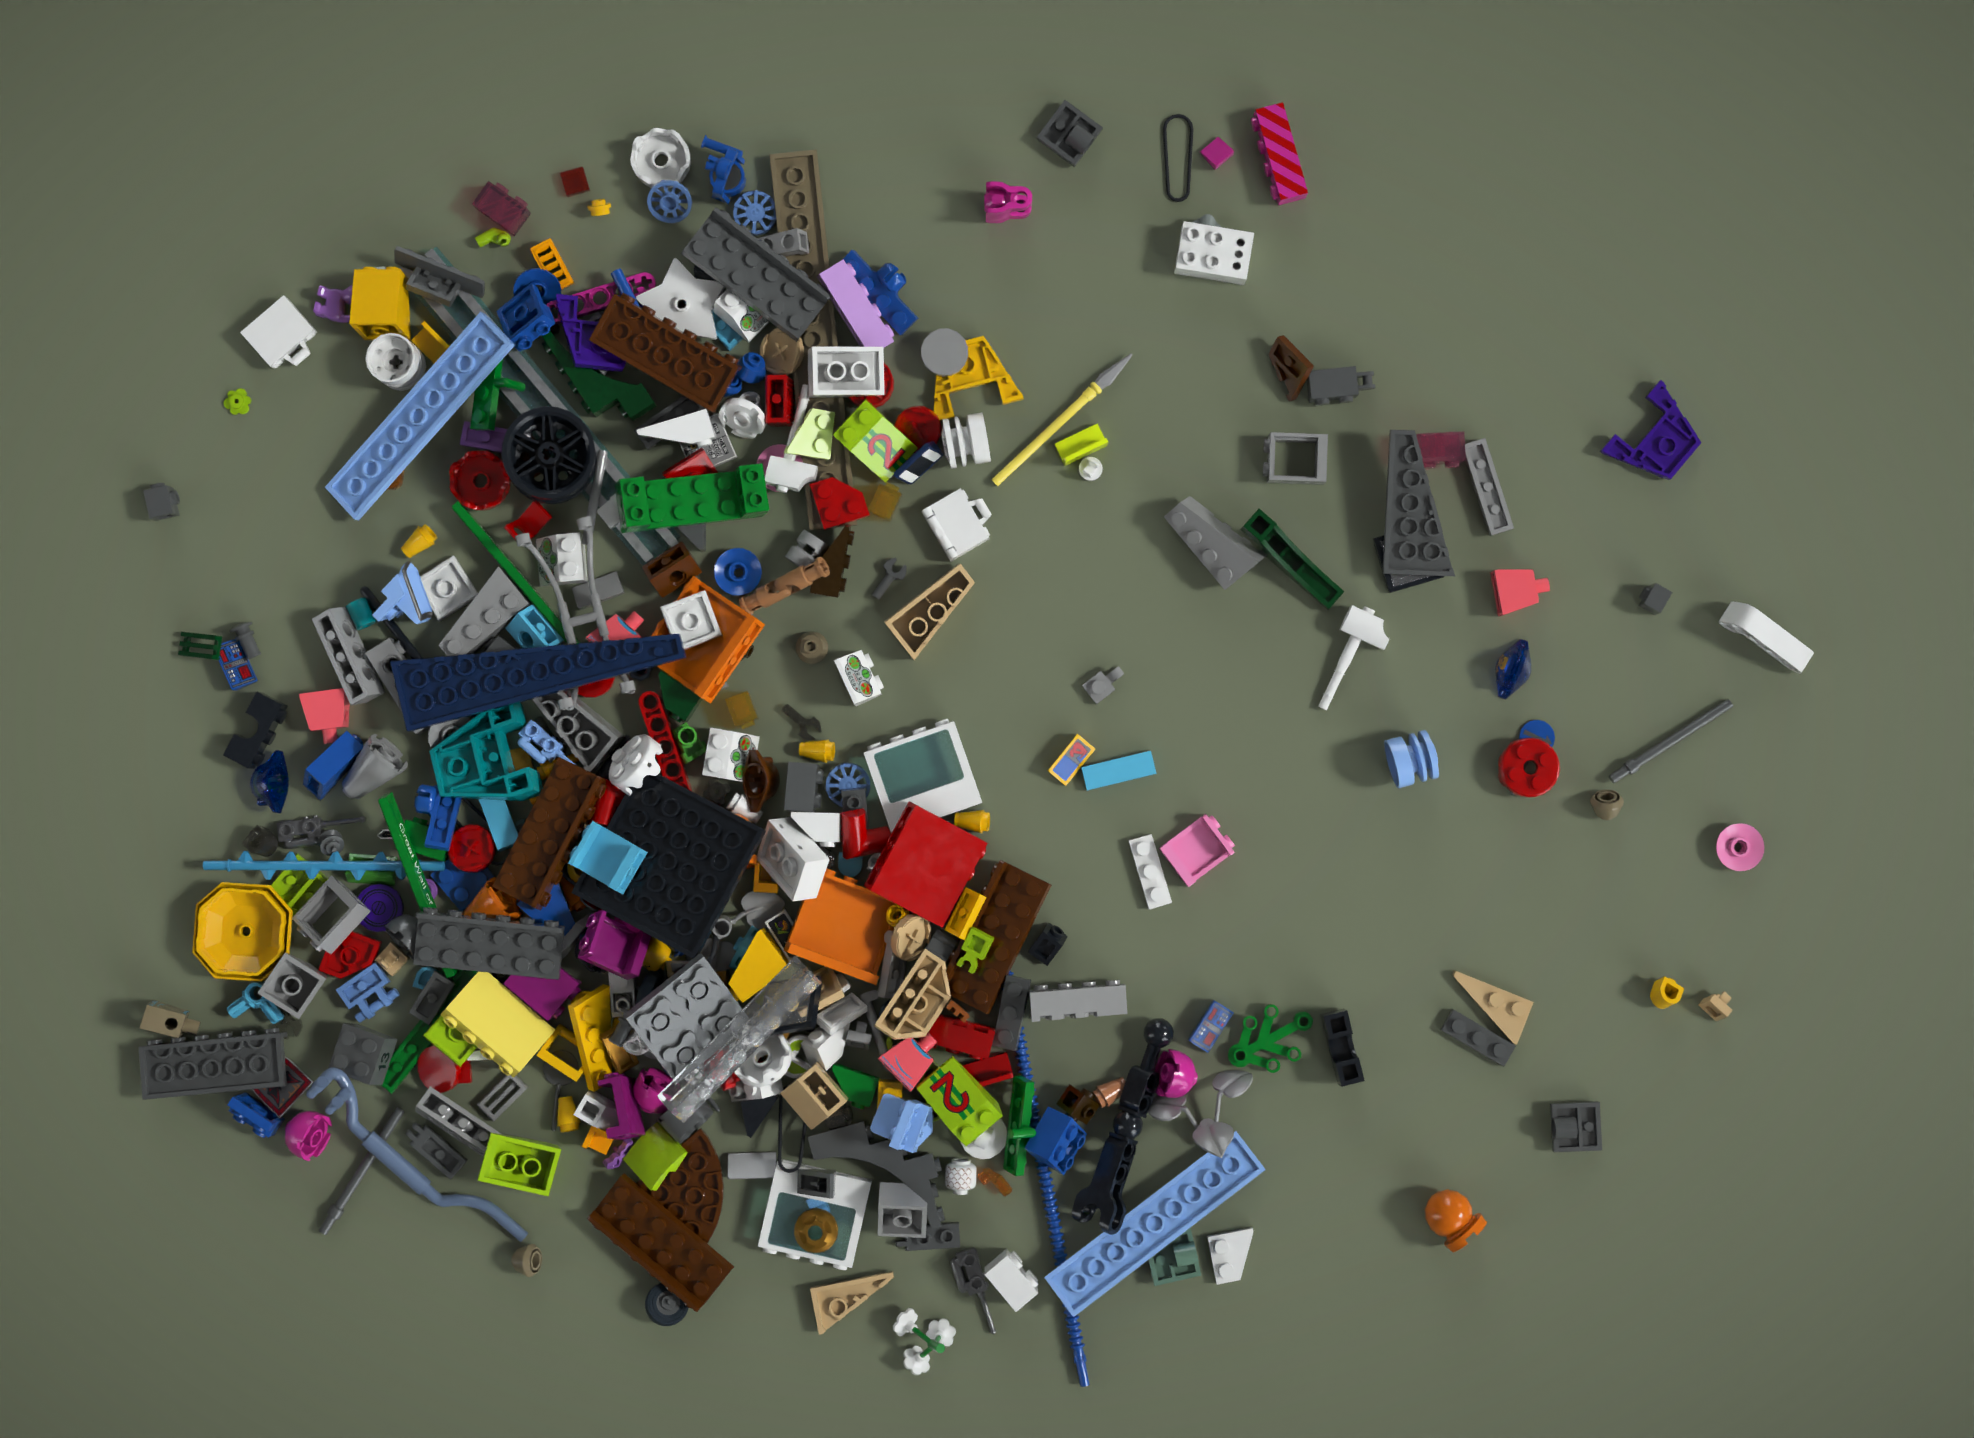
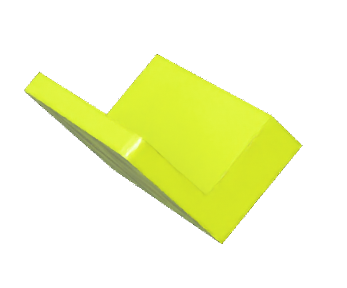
(1081, 444)

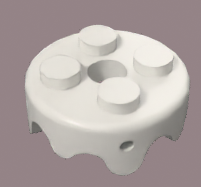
(658, 142)
(631, 762)
(771, 1070)

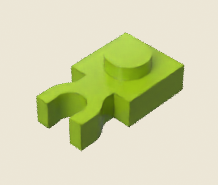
(976, 946)

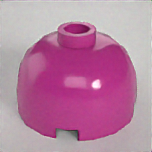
(1176, 1074)
(648, 1087)
(307, 1134)

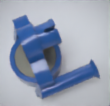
(725, 173)

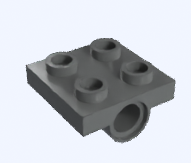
(1069, 133)
(1576, 1126)

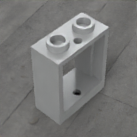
(1320, 468)
(318, 905)

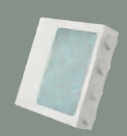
(925, 770)
(787, 1205)

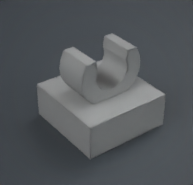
(859, 1037)

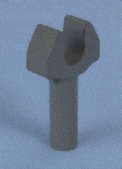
(889, 577)

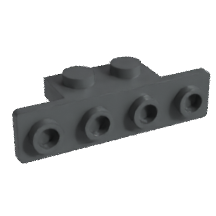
(435, 279)

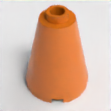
(493, 903)

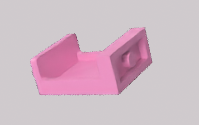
(1197, 849)

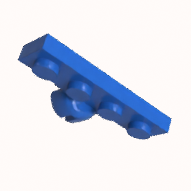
(883, 291)
(443, 816)

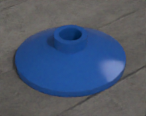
(544, 278)
(735, 559)

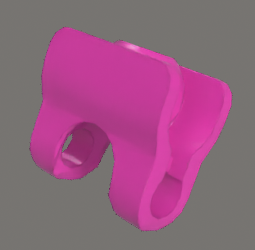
(1002, 200)

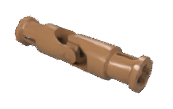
(786, 585)

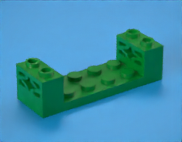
(691, 499)

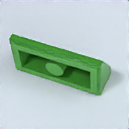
(372, 877)

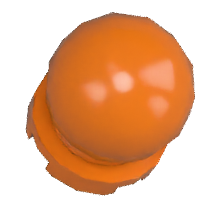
(1451, 1217)

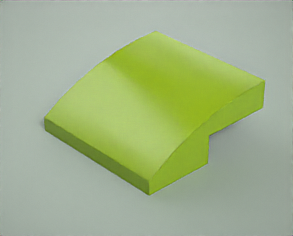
(296, 886)
(655, 1156)

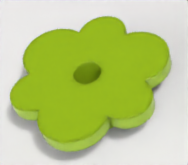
(240, 407)

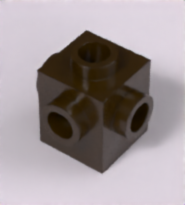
(1078, 1104)

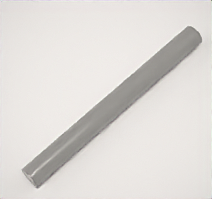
(595, 490)

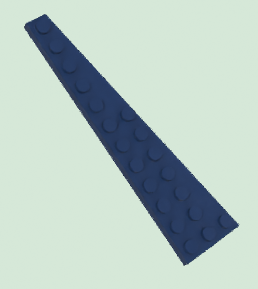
(466, 684)

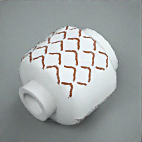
(960, 1175)

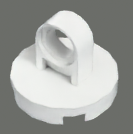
(743, 415)
(989, 1142)

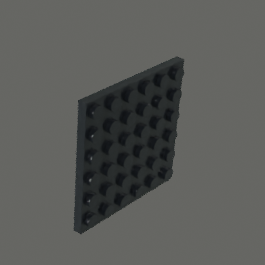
(689, 868)

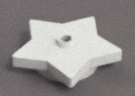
(699, 298)

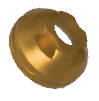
(820, 1218)

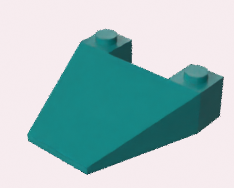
(478, 760)

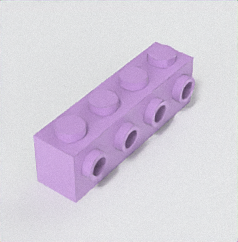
(854, 307)

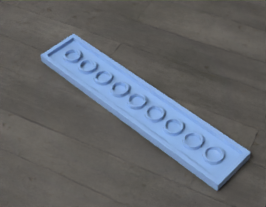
(419, 416)
(1153, 1225)

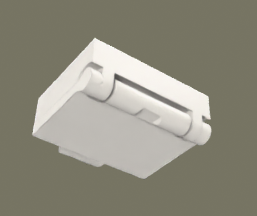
(280, 333)
(957, 524)

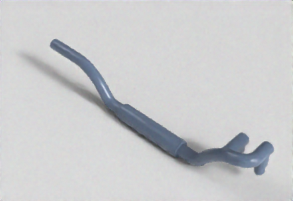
(397, 1162)

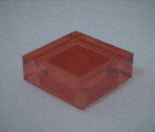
(575, 181)

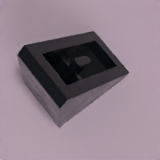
(755, 1111)

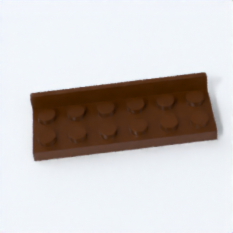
(665, 351)
(550, 834)
(1006, 915)
(660, 1243)

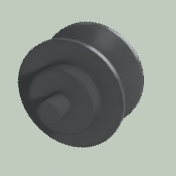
(330, 842)

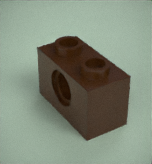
(671, 569)

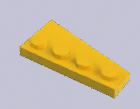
(589, 1019)

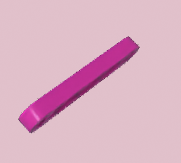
(608, 289)

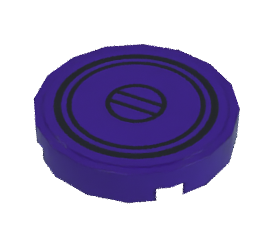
(384, 905)

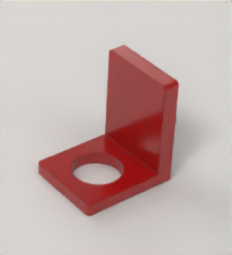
(530, 521)

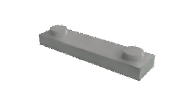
(1487, 487)

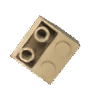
(814, 1096)

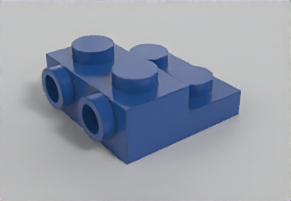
(525, 317)
(251, 1111)

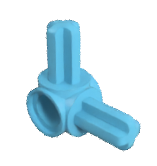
(249, 1000)

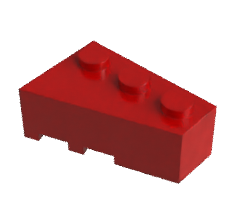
(963, 1037)

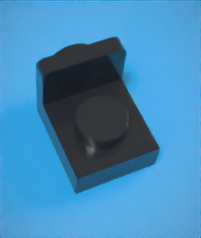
(1048, 944)

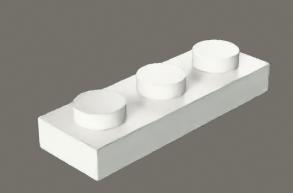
(1150, 871)

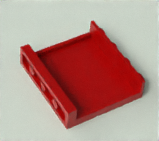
(926, 864)

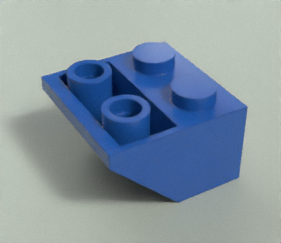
(1056, 1140)

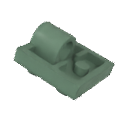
(1175, 1261)

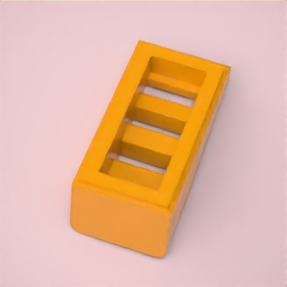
(544, 246)

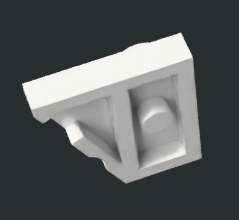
(1229, 1254)

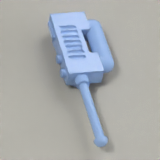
(548, 744)

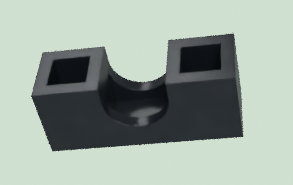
(268, 715)
(1341, 1047)

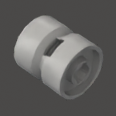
(799, 556)

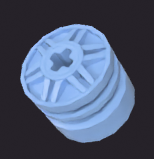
(1416, 757)

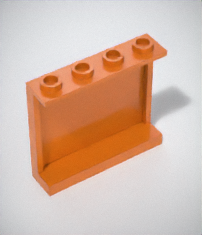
(712, 662)
(842, 928)

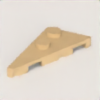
(1504, 1008)
(837, 1299)

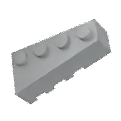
(1213, 542)
(486, 615)
(581, 728)
(1078, 1001)

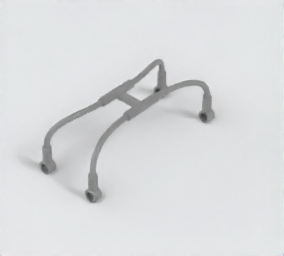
(568, 623)

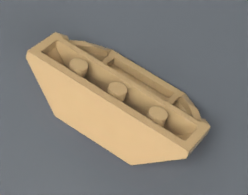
(917, 1000)

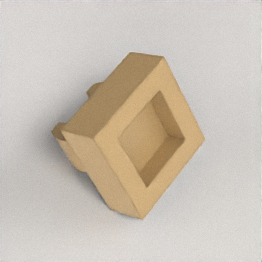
(392, 959)
(1716, 1006)

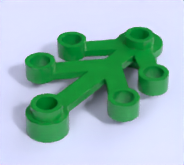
(1266, 1041)

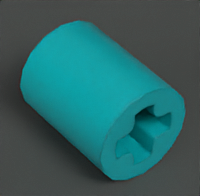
(361, 613)

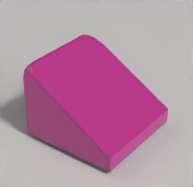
(1217, 153)

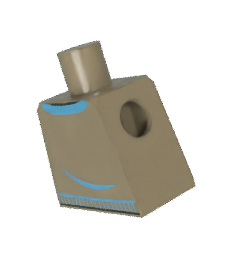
(157, 1019)

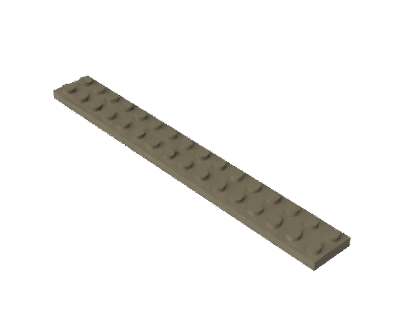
(801, 207)

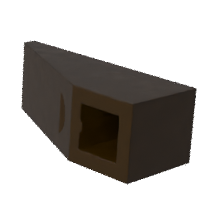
(837, 560)

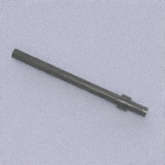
(1632, 766)
(336, 1210)

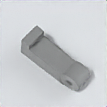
(788, 242)

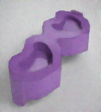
(616, 1158)

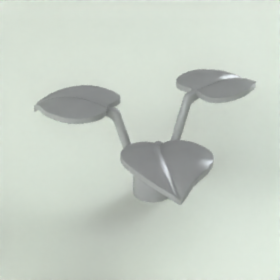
(757, 908)
(1209, 1134)

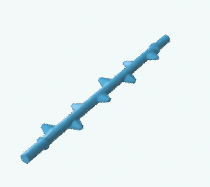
(312, 868)

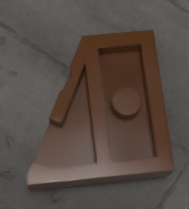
(1290, 366)

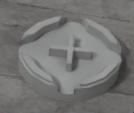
(944, 352)

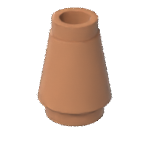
(1109, 1092)

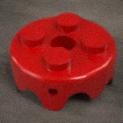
(463, 480)
(1512, 767)

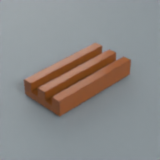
(957, 1010)

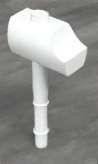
(786, 472)
(1360, 626)

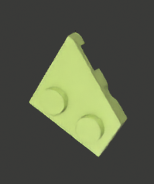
(814, 435)

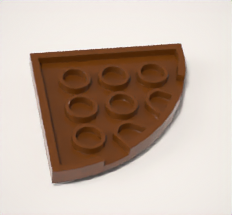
(696, 1187)

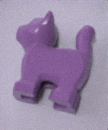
(335, 304)

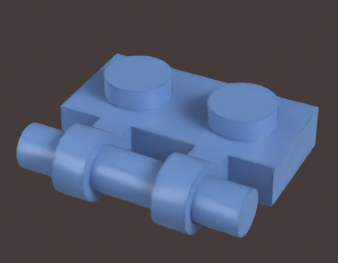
(364, 985)

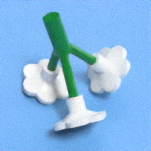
(937, 1337)

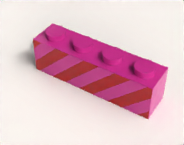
(1280, 154)

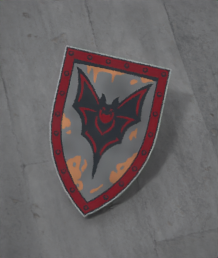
(283, 1097)

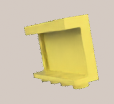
(497, 1023)

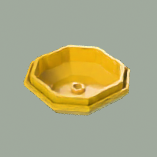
(220, 935)

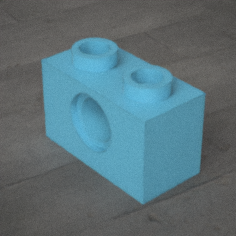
(532, 629)

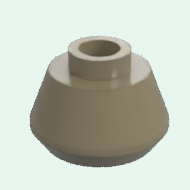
(804, 651)
(1607, 804)
(527, 1260)

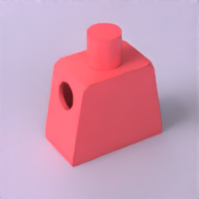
(1516, 589)
(326, 712)

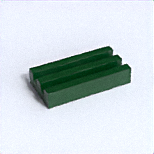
(187, 644)

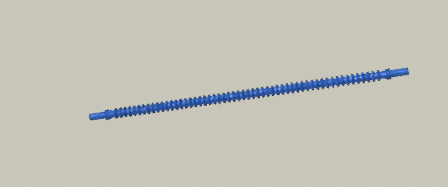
(1044, 1173)

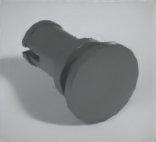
(246, 639)
(621, 1031)

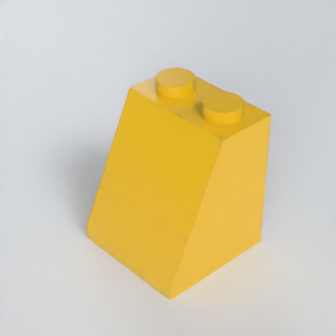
(380, 303)
(758, 966)

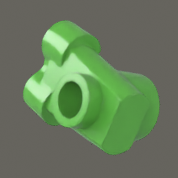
(692, 746)

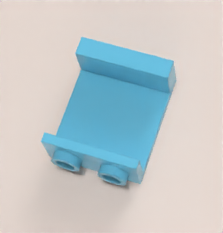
(607, 857)

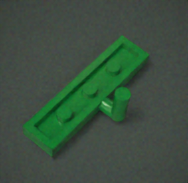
(486, 399)
(1018, 1125)

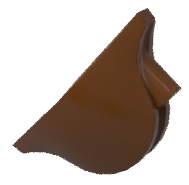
(759, 780)

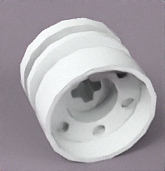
(387, 352)
(966, 440)

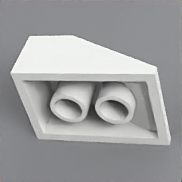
(845, 371)
(686, 429)

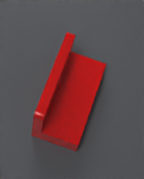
(990, 1070)

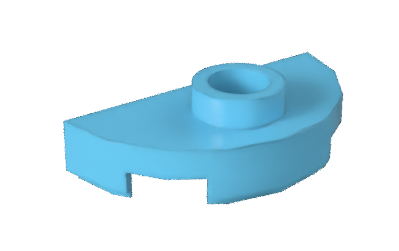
(741, 947)

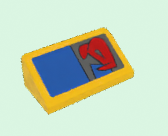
(1071, 759)

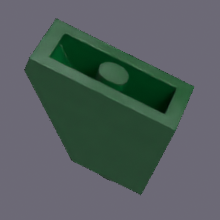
(678, 698)

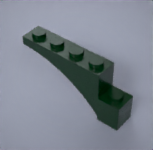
(597, 390)
(1291, 559)

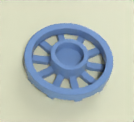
(669, 201)
(755, 212)
(846, 781)

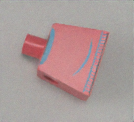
(619, 628)
(909, 1059)

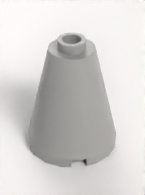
(373, 767)

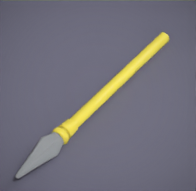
(1103, 380)

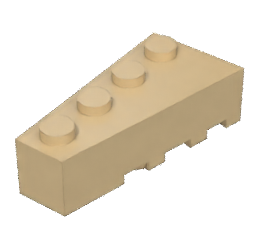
(924, 614)

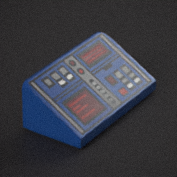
(236, 666)
(1210, 1026)

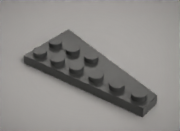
(1412, 523)

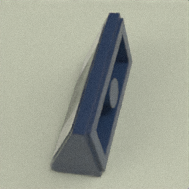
(919, 463)

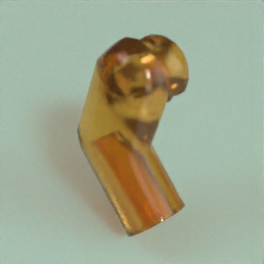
(997, 1179)

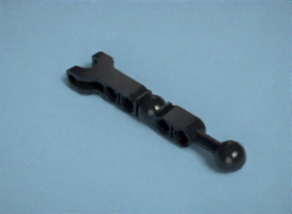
(1120, 1147)

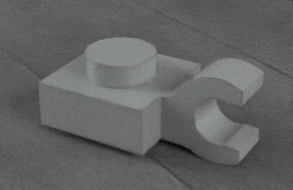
(1100, 685)

